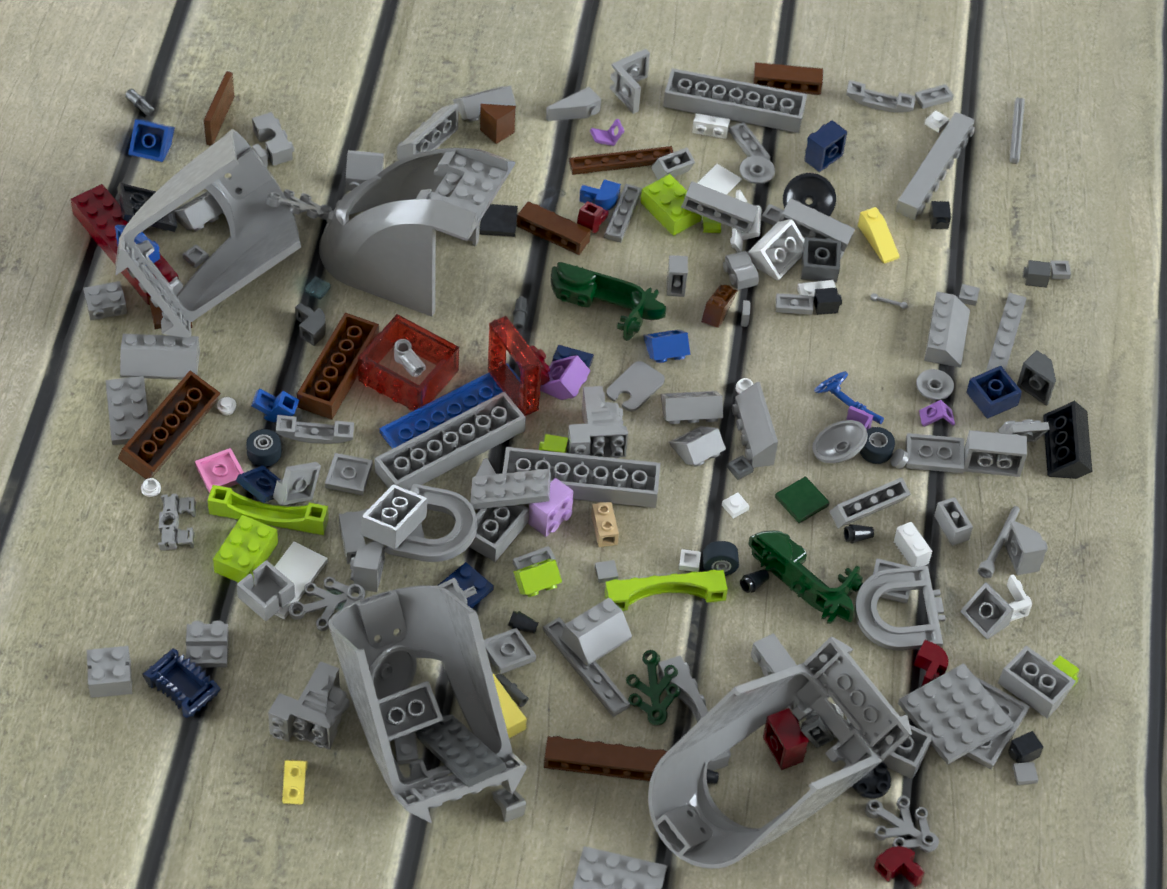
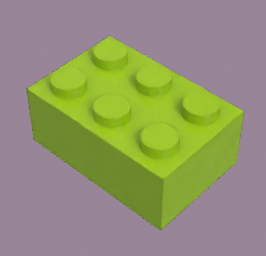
(664, 202)
(245, 549)

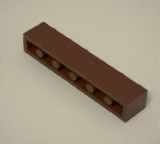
(601, 758)

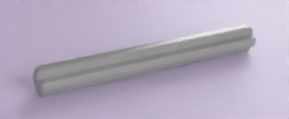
(1017, 130)

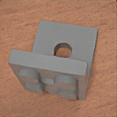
(625, 78)

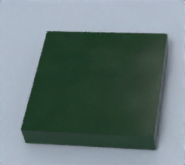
(802, 499)

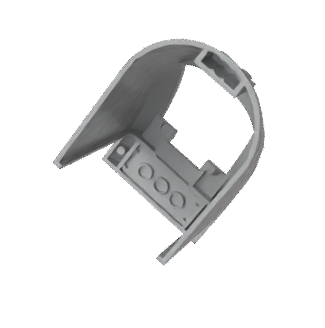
(257, 241)
(393, 242)
(436, 628)
(679, 789)

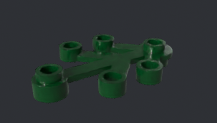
(655, 689)

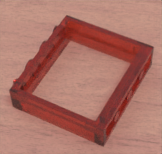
(505, 337)

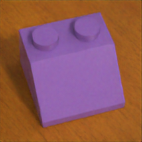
(566, 377)

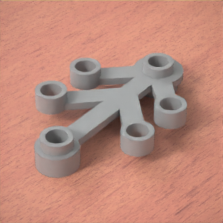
(299, 205)
(328, 600)
(903, 826)

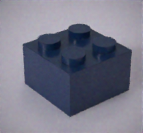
(825, 146)
(994, 392)

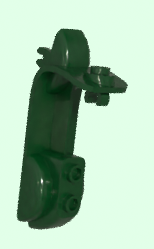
(583, 285)
(785, 561)

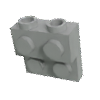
(105, 300)
(1028, 428)
(297, 484)
(207, 644)

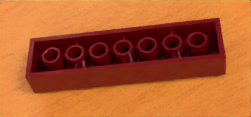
(99, 216)

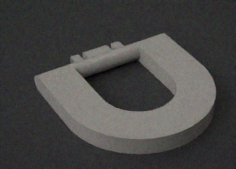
(452, 544)
(898, 637)

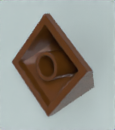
(497, 121)

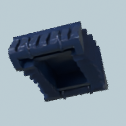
(182, 682)

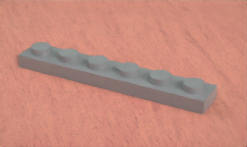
(1006, 331)

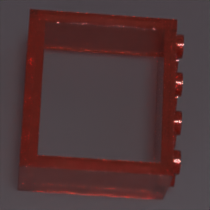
(424, 344)

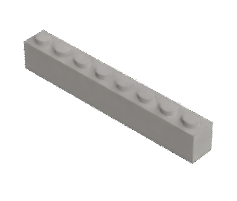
(935, 166)

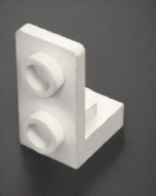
(1022, 602)

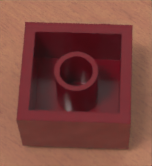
(785, 739)

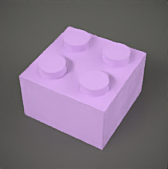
(548, 515)

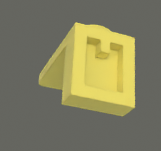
(294, 781)

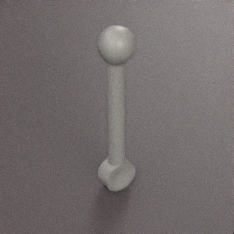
(874, 297)

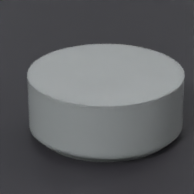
(899, 458)

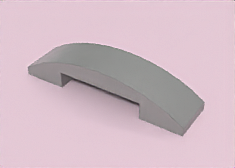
(878, 100)
(314, 432)

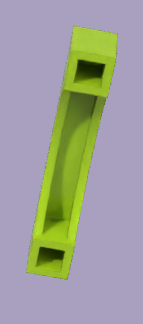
(308, 518)
(707, 585)

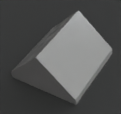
(988, 611)

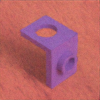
(608, 137)
(936, 412)
(860, 416)

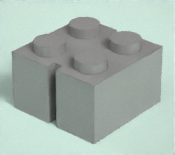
(270, 592)
(109, 671)

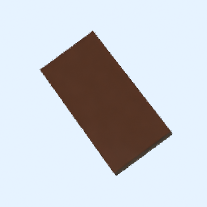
(219, 108)

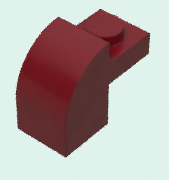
(591, 216)
(933, 660)
(897, 861)

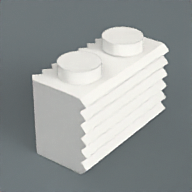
(912, 545)

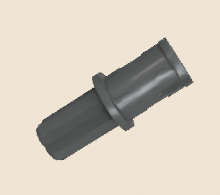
(139, 102)
(520, 313)
(511, 688)

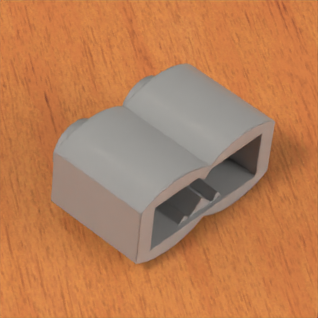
(741, 270)

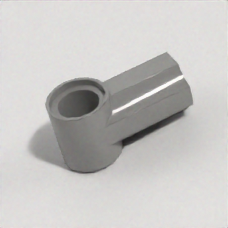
(407, 357)

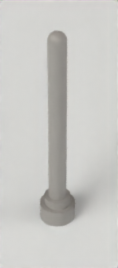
(987, 567)

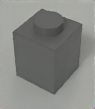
(1037, 273)

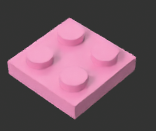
(219, 469)

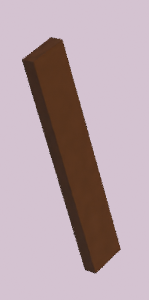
(617, 160)

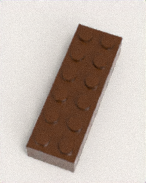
(336, 366)
(169, 425)

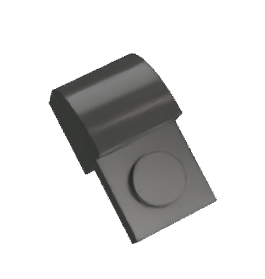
(312, 323)

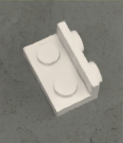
(710, 126)

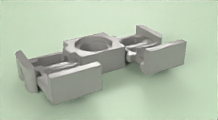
(170, 533)

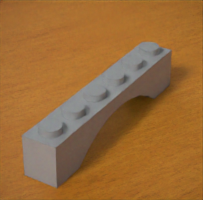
(691, 697)

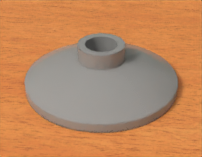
(757, 169)
(935, 384)

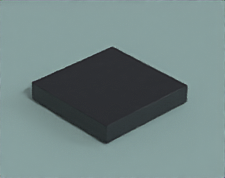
(499, 220)

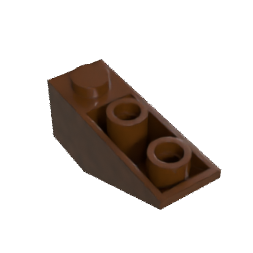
(718, 305)

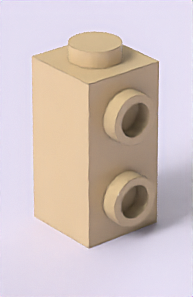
(604, 524)

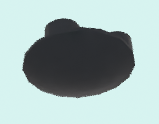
(875, 783)

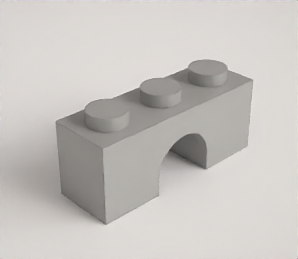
(269, 128)

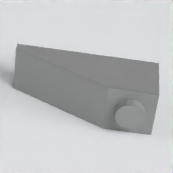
(577, 106)

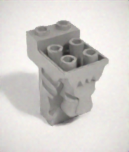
(602, 427)
(315, 713)

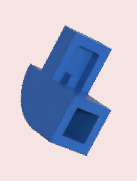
(604, 197)
(272, 406)

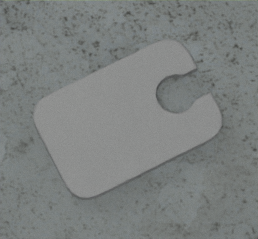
(639, 382)

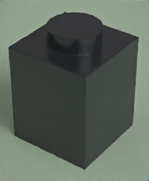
(940, 215)
(827, 301)
(1025, 748)

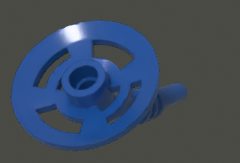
(833, 385)

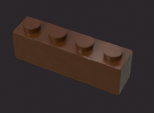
(790, 78)
(553, 228)

